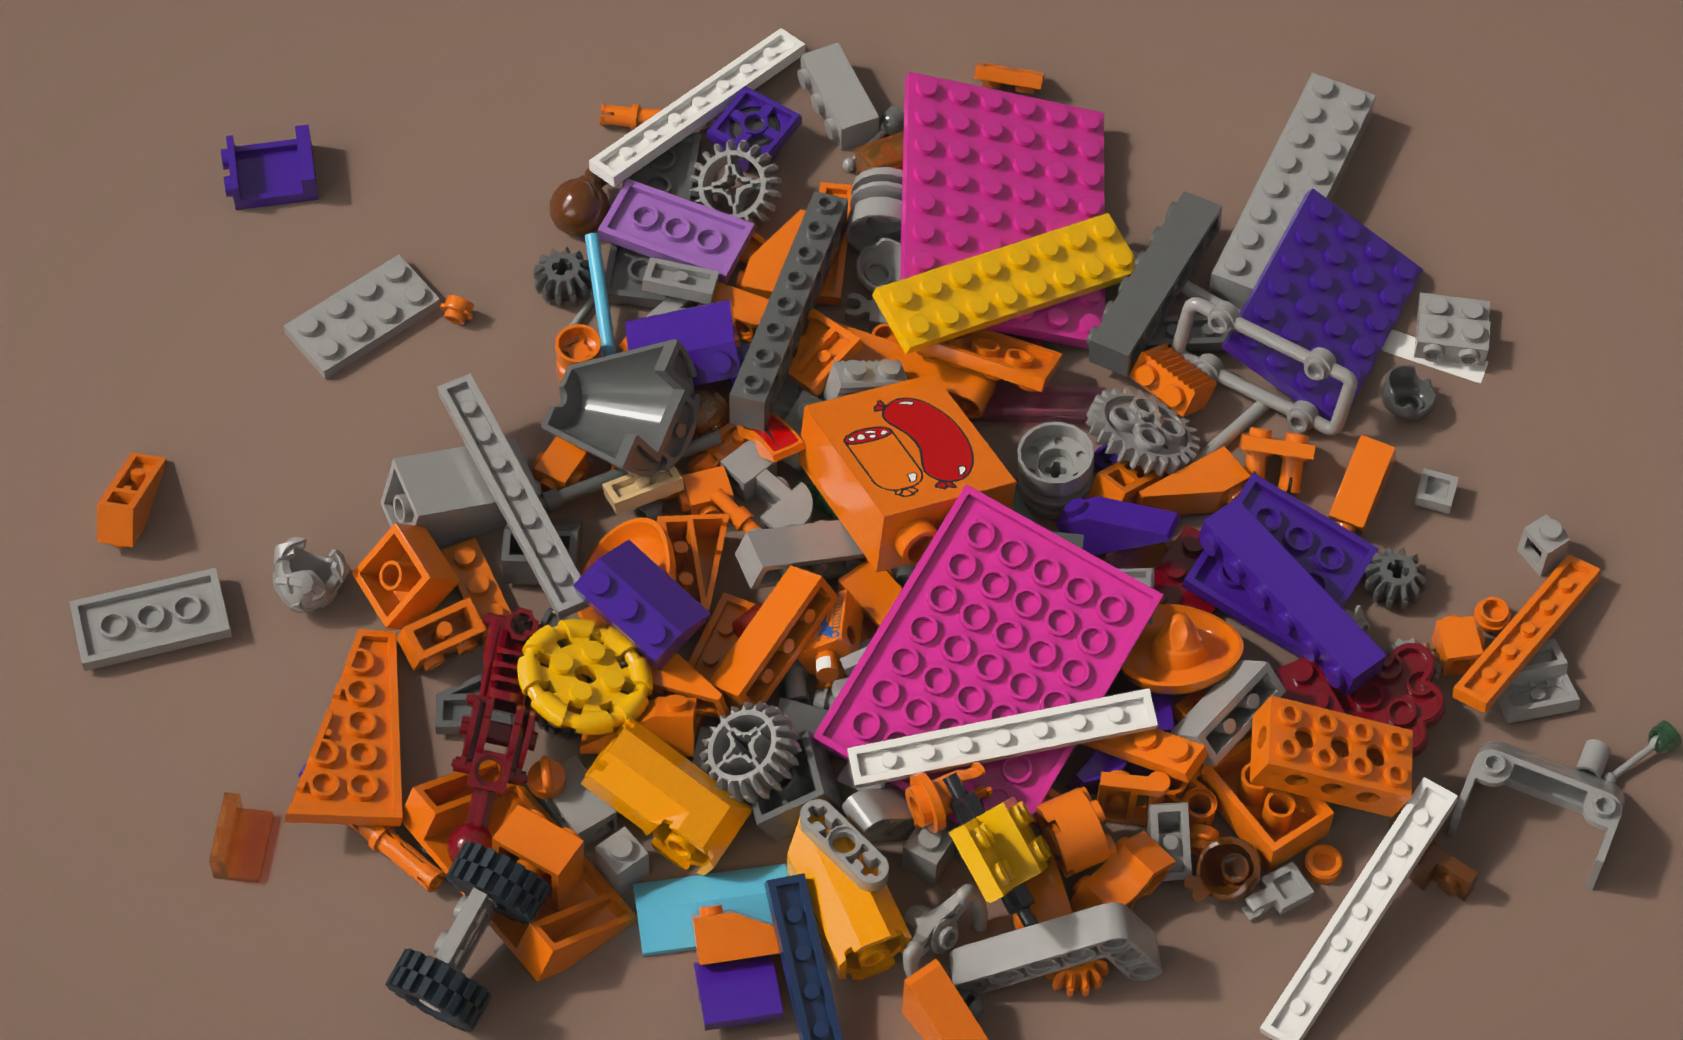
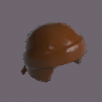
(579, 205)
(1226, 870)

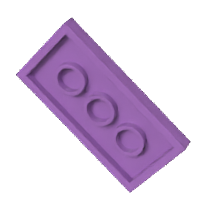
(675, 229)

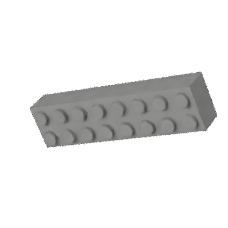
(1308, 155)

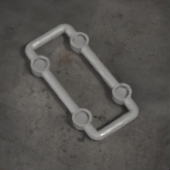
(1317, 366)

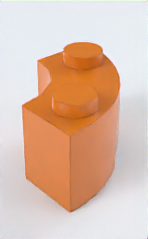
(1125, 876)

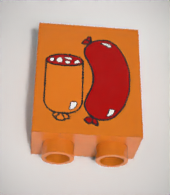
(897, 464)

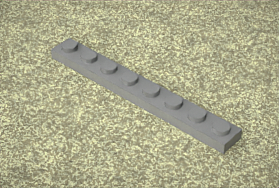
(513, 494)

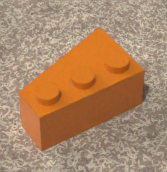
(697, 552)

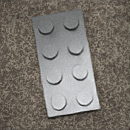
(362, 316)
(150, 619)

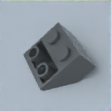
(514, 563)

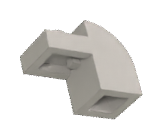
(785, 504)

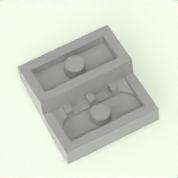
(1540, 687)

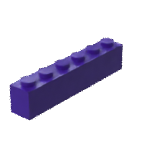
(1291, 597)

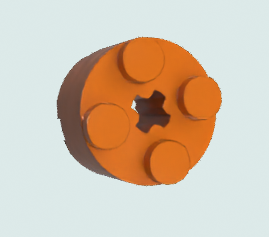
(1074, 831)

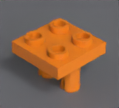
(1293, 450)

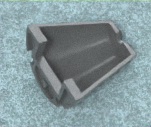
(630, 407)

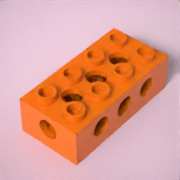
(1331, 756)

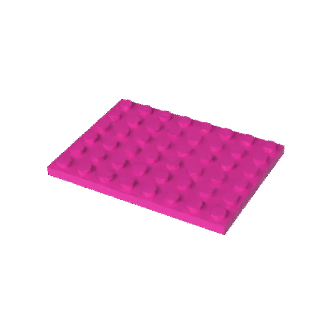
(994, 173)
(987, 631)

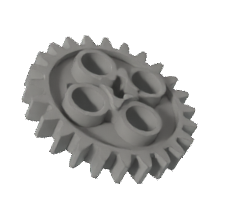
(1142, 431)

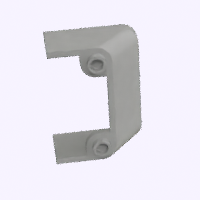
(1548, 780)

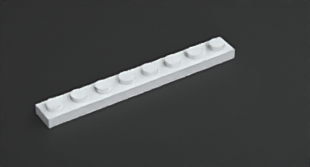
(695, 107)
(1002, 738)
(1359, 913)

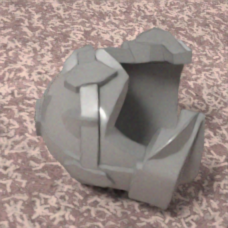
(307, 579)

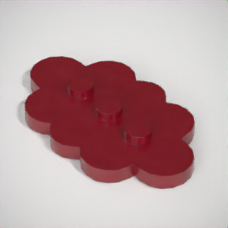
(1401, 694)

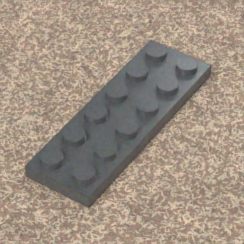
(669, 174)

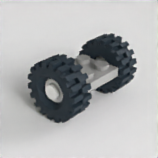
(490, 887)

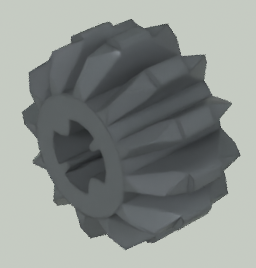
(562, 276)
(1395, 578)

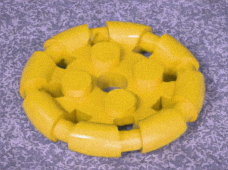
(587, 658)

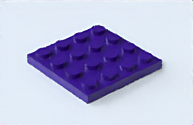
(1317, 543)

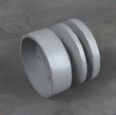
(875, 207)
(1054, 467)

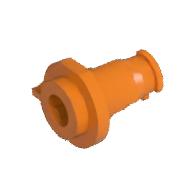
(931, 799)

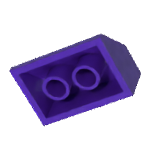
(704, 331)
(641, 602)

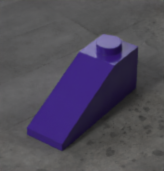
(1116, 524)

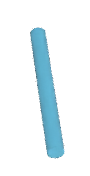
(600, 294)

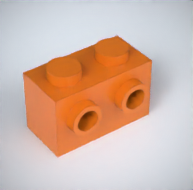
(442, 634)

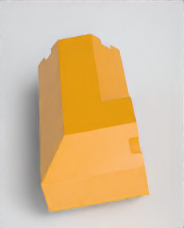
(666, 797)
(855, 925)

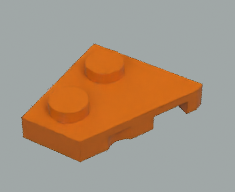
(818, 350)

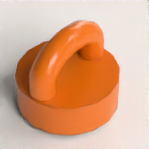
(546, 778)

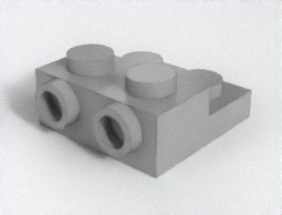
(1452, 329)

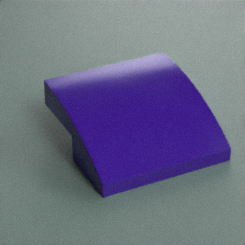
(738, 992)

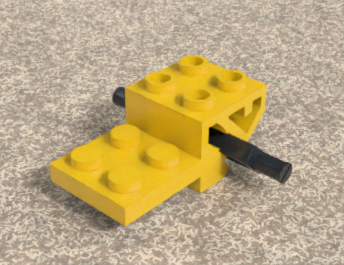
(999, 848)

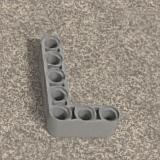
(1058, 944)

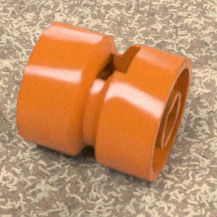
(576, 345)

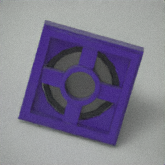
(755, 121)

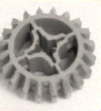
(733, 172)
(770, 742)

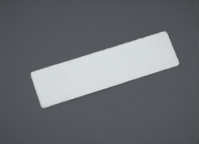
(1403, 346)

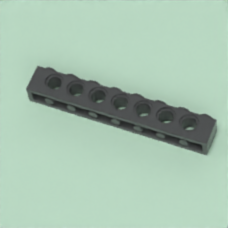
(787, 311)

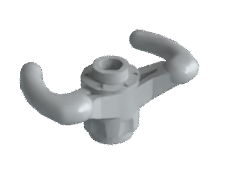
(937, 928)

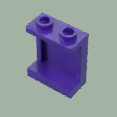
(271, 171)

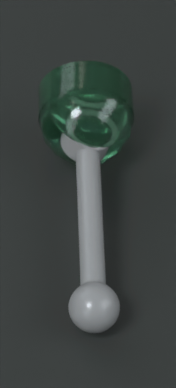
(1661, 739)

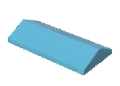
(667, 905)

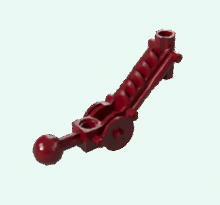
(502, 694)

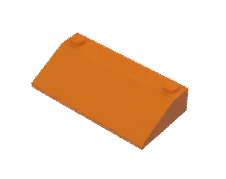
(554, 938)

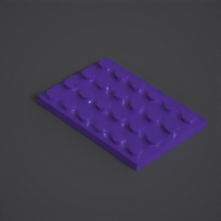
(1326, 289)

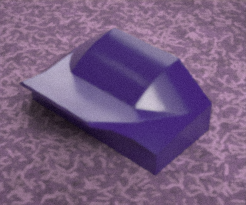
(1090, 773)

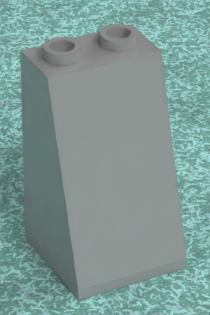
(445, 494)

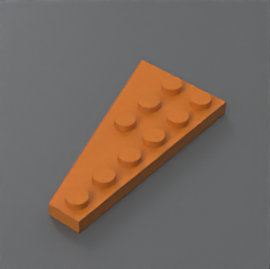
(356, 754)

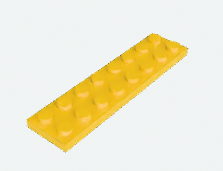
(1005, 283)

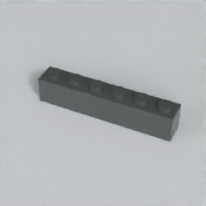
(1154, 284)

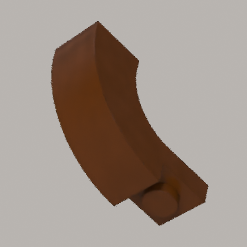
(1441, 867)

